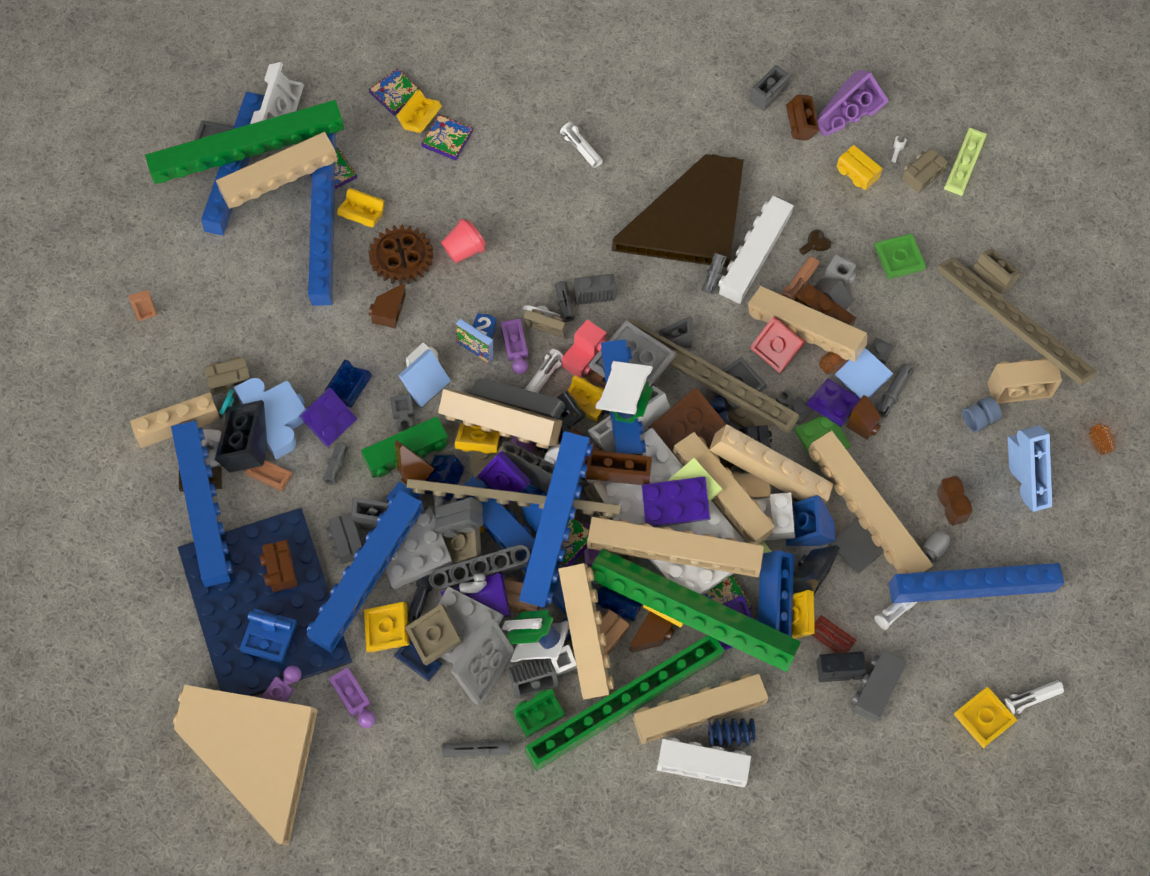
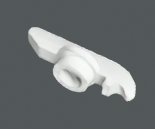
(547, 313)

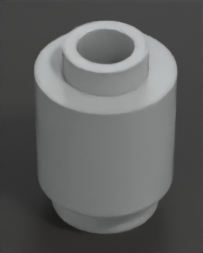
(936, 546)

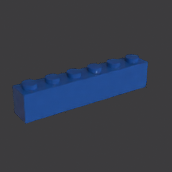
(625, 434)

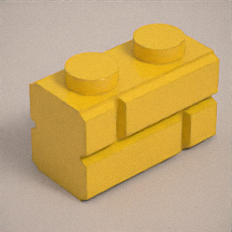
(859, 167)

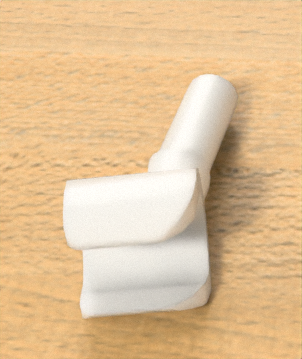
(898, 146)

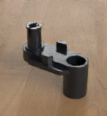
(571, 415)

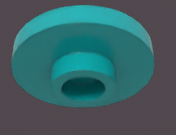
(228, 402)

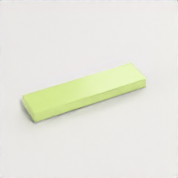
(965, 161)

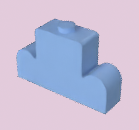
(281, 412)
(1032, 466)

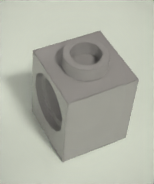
(838, 265)

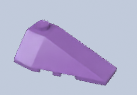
(854, 99)

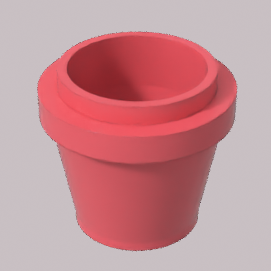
(463, 241)

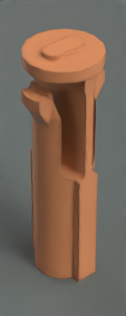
(800, 278)

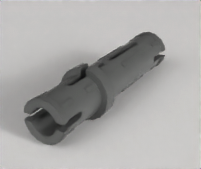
(891, 396)
(476, 749)

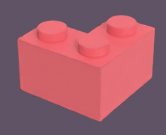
(585, 347)

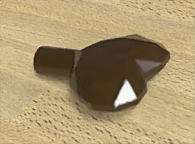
(816, 242)

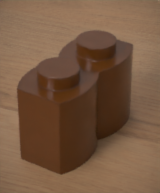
(952, 497)

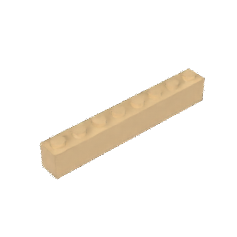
(868, 505)
(675, 546)

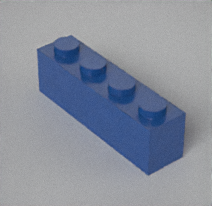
(776, 591)

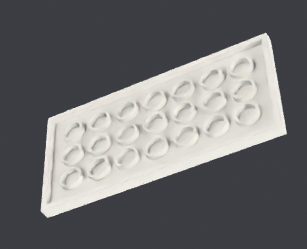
(631, 498)

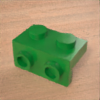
(538, 712)

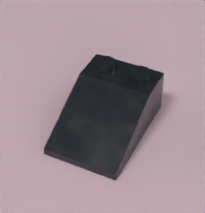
(243, 437)
(814, 569)

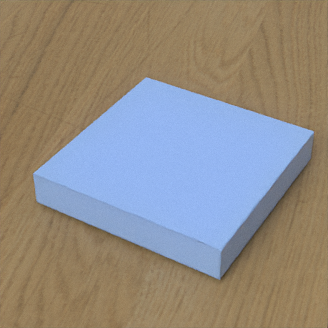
(864, 375)
(424, 378)

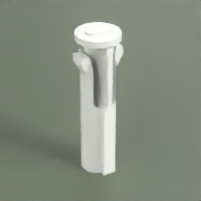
(581, 144)
(541, 376)
(891, 613)
(1036, 695)

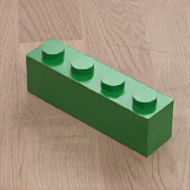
(421, 439)

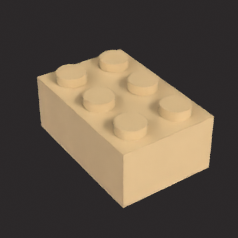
(1024, 380)

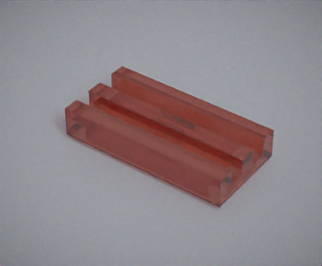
(837, 630)

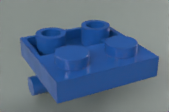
(268, 635)

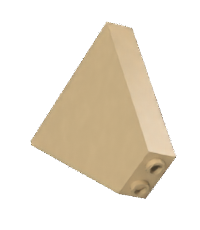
(253, 748)

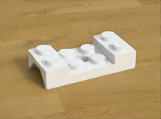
(281, 95)
(780, 510)

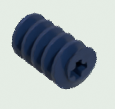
(731, 732)

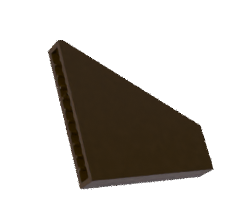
(689, 217)

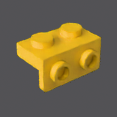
(418, 112)
(361, 208)
(586, 396)

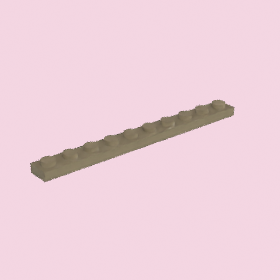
(1017, 321)
(726, 385)
(504, 497)

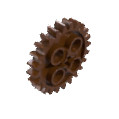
(382, 258)

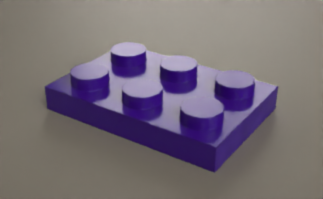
(676, 502)

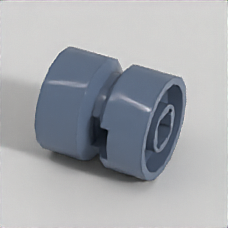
(980, 414)

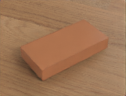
(142, 305)
(271, 475)

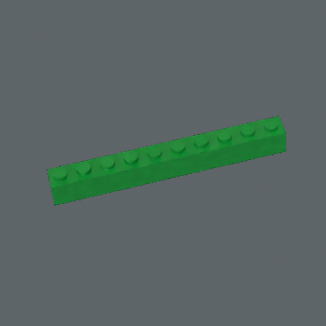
(244, 142)
(695, 610)
(623, 702)

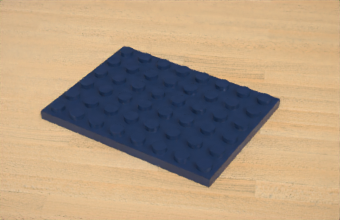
(226, 606)

